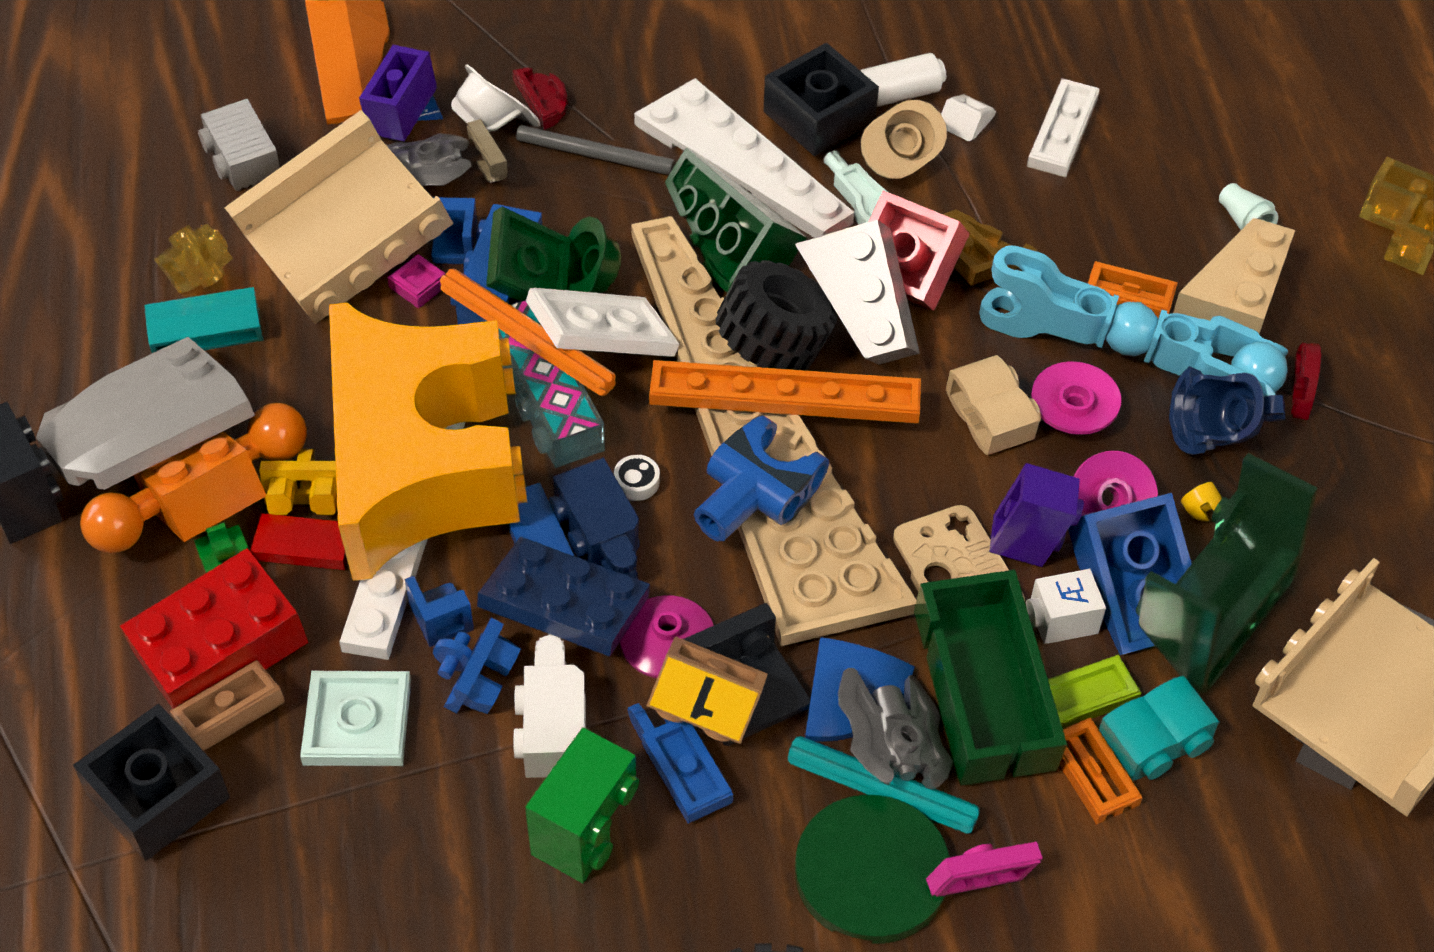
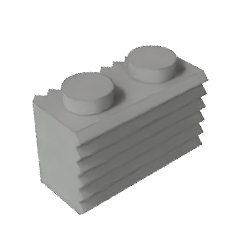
(239, 144)

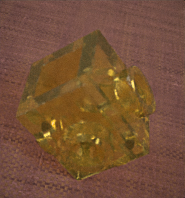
(194, 257)

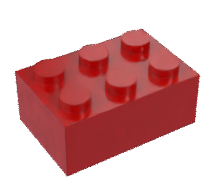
(214, 629)

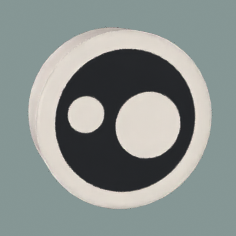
(637, 477)

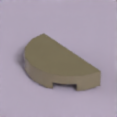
(494, 163)

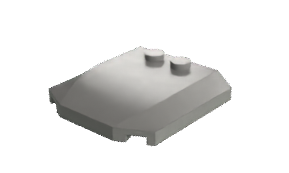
(142, 415)

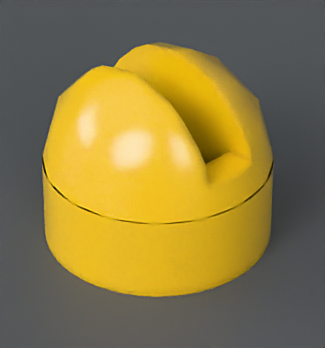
(1201, 500)

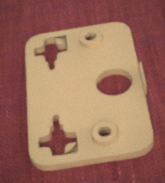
(946, 547)

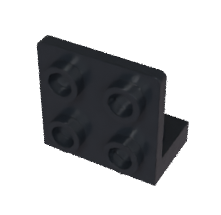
(751, 641)

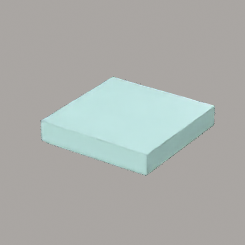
(356, 718)

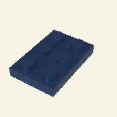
(564, 596)

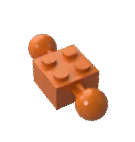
(196, 484)

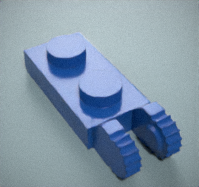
(683, 765)

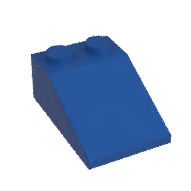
(1121, 550)

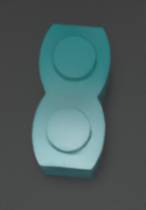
(1159, 728)

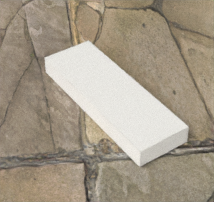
(1063, 127)

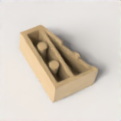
(1240, 277)

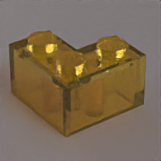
(1403, 202)

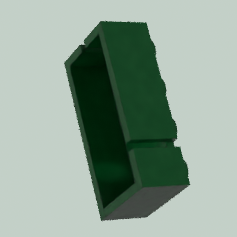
(989, 677)

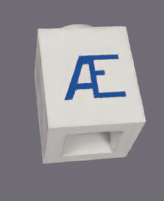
(1066, 606)

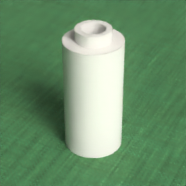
(907, 78)

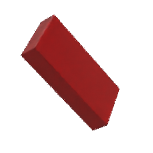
(299, 542)

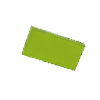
(1092, 690)

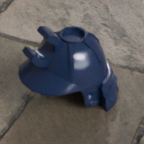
(1219, 410)

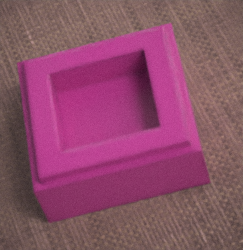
(416, 281)

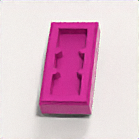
(984, 868)

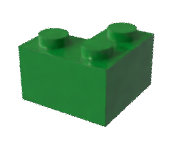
(575, 805)

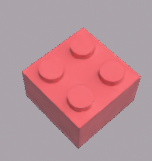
(924, 245)

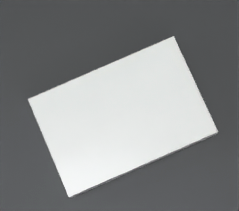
(601, 322)

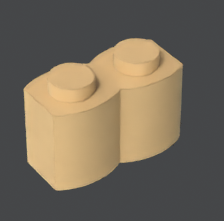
(993, 404)

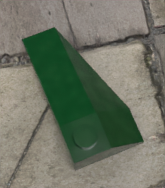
(728, 220)

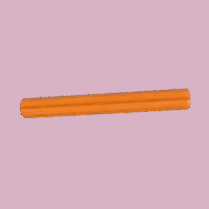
(527, 332)

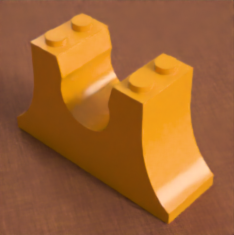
(394, 460)

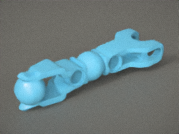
(1055, 304)

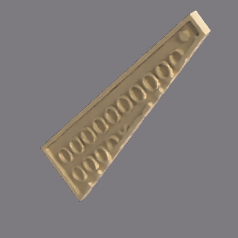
(824, 563)

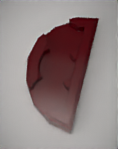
(543, 95)
(1305, 379)

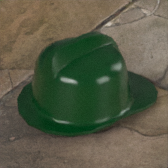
(593, 257)

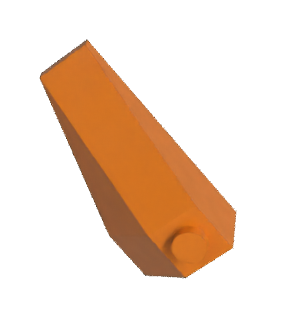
(347, 50)

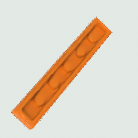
(785, 391)

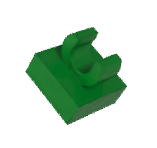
(219, 545)

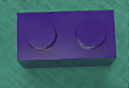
(399, 92)
(1036, 515)

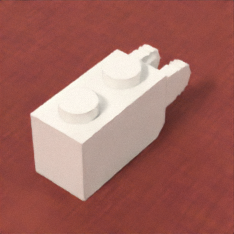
(551, 707)

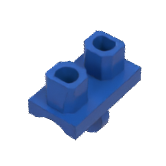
(471, 687)

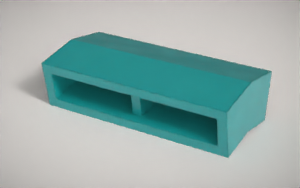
(207, 319)

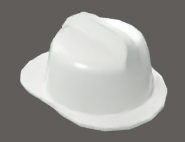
(484, 101)

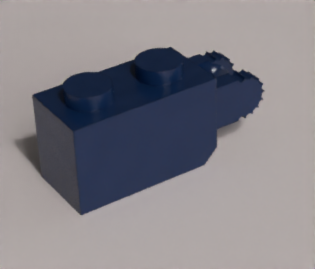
(598, 516)

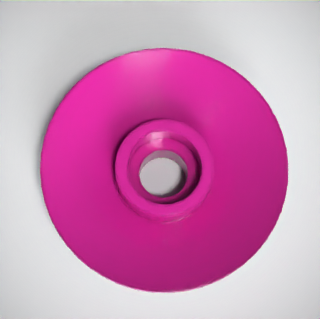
(1076, 397)
(1118, 472)
(647, 645)

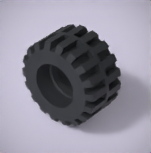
(775, 316)

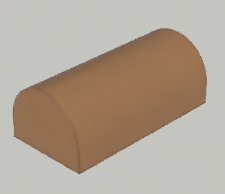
(228, 705)

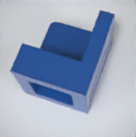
(458, 238)
(439, 611)

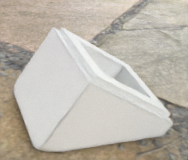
(966, 116)

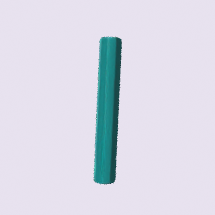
(851, 773)

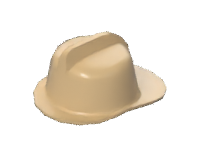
(904, 139)

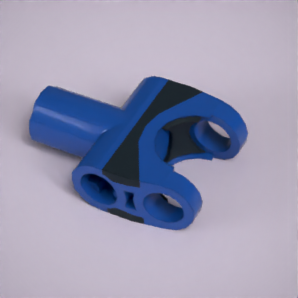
(756, 481)

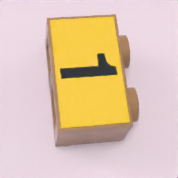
(706, 691)

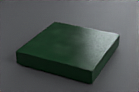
(525, 256)

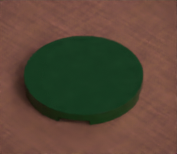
(868, 866)

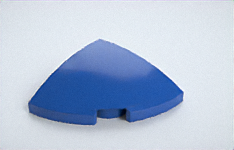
(877, 669)

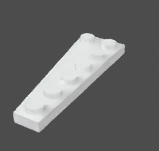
(716, 133)

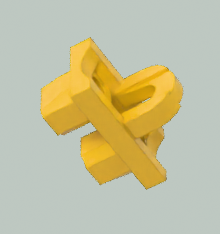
(316, 485)

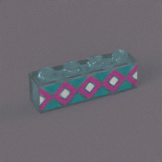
(554, 403)

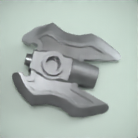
(433, 159)
(894, 732)

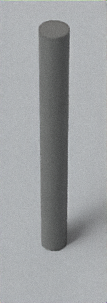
(595, 150)

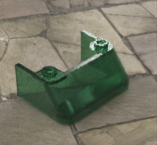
(1235, 577)

